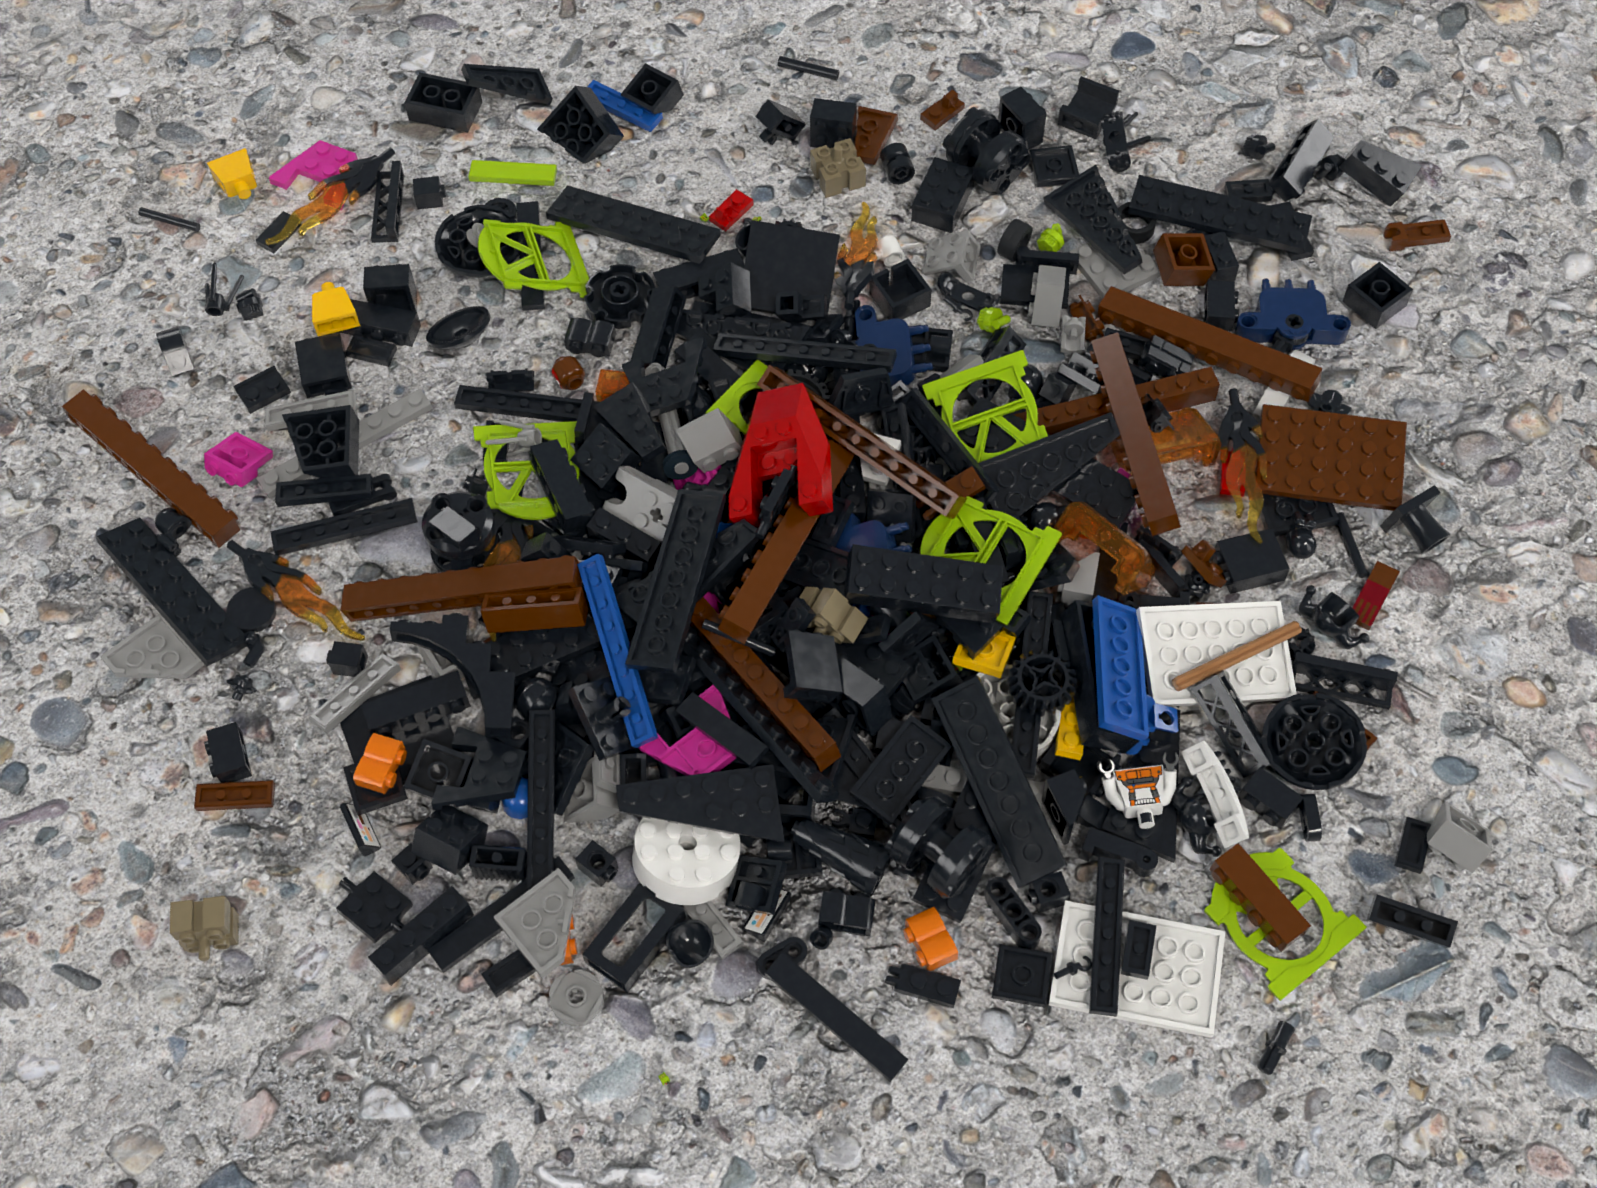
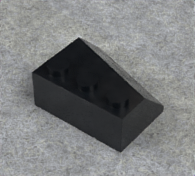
(582, 125)
(325, 440)

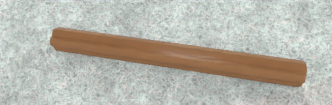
(1236, 656)

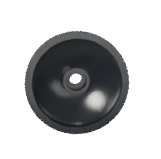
(459, 328)

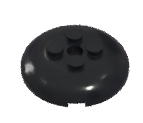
(455, 249)
(1317, 719)

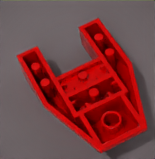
(779, 435)

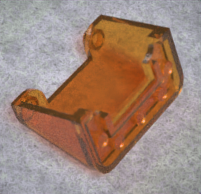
(1189, 439)
(1133, 562)

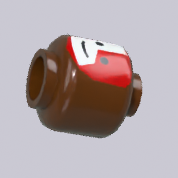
(568, 373)

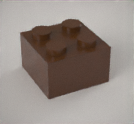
(1183, 259)

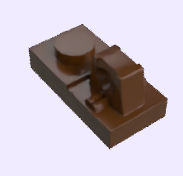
(943, 110)
(1199, 558)

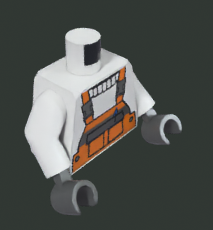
(1140, 790)

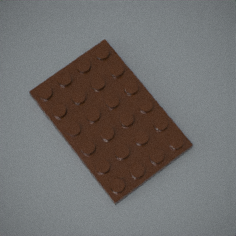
(1332, 457)

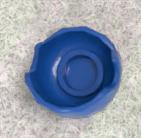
(518, 806)

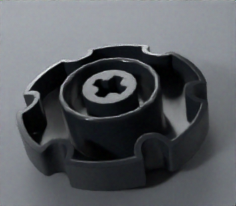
(618, 295)

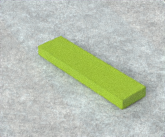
(512, 172)

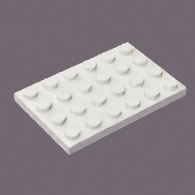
(1192, 635)
(1181, 978)

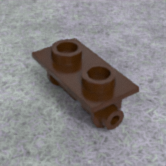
(1092, 326)

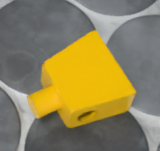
(234, 174)
(332, 310)

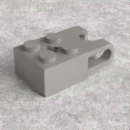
(646, 503)

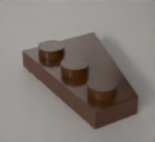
(873, 132)

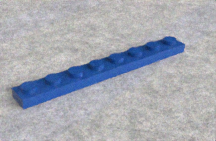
(616, 649)

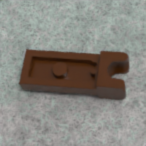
(1416, 234)

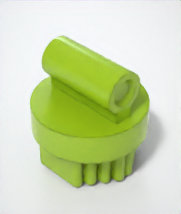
(1051, 239)
(992, 319)

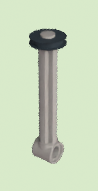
(678, 462)

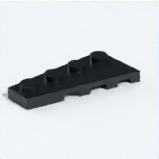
(971, 634)

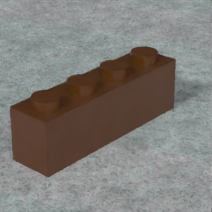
(534, 610)
(1259, 897)

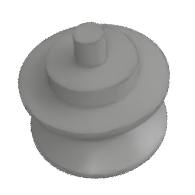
(473, 234)

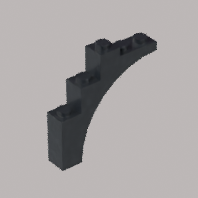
(474, 659)

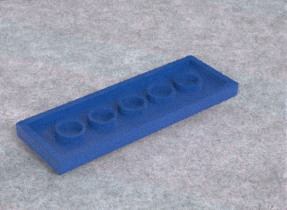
(1119, 669)

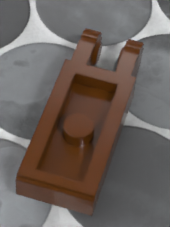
(966, 483)

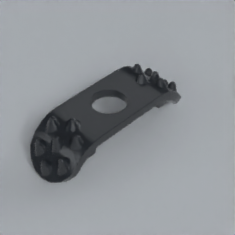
(1118, 152)
(954, 290)

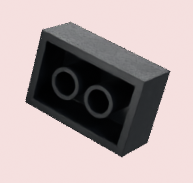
(443, 102)
(943, 195)

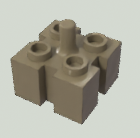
(838, 168)
(833, 614)
(204, 924)

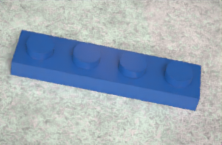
(623, 108)

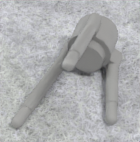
(526, 438)

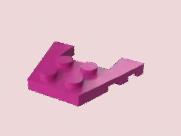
(316, 163)
(695, 751)

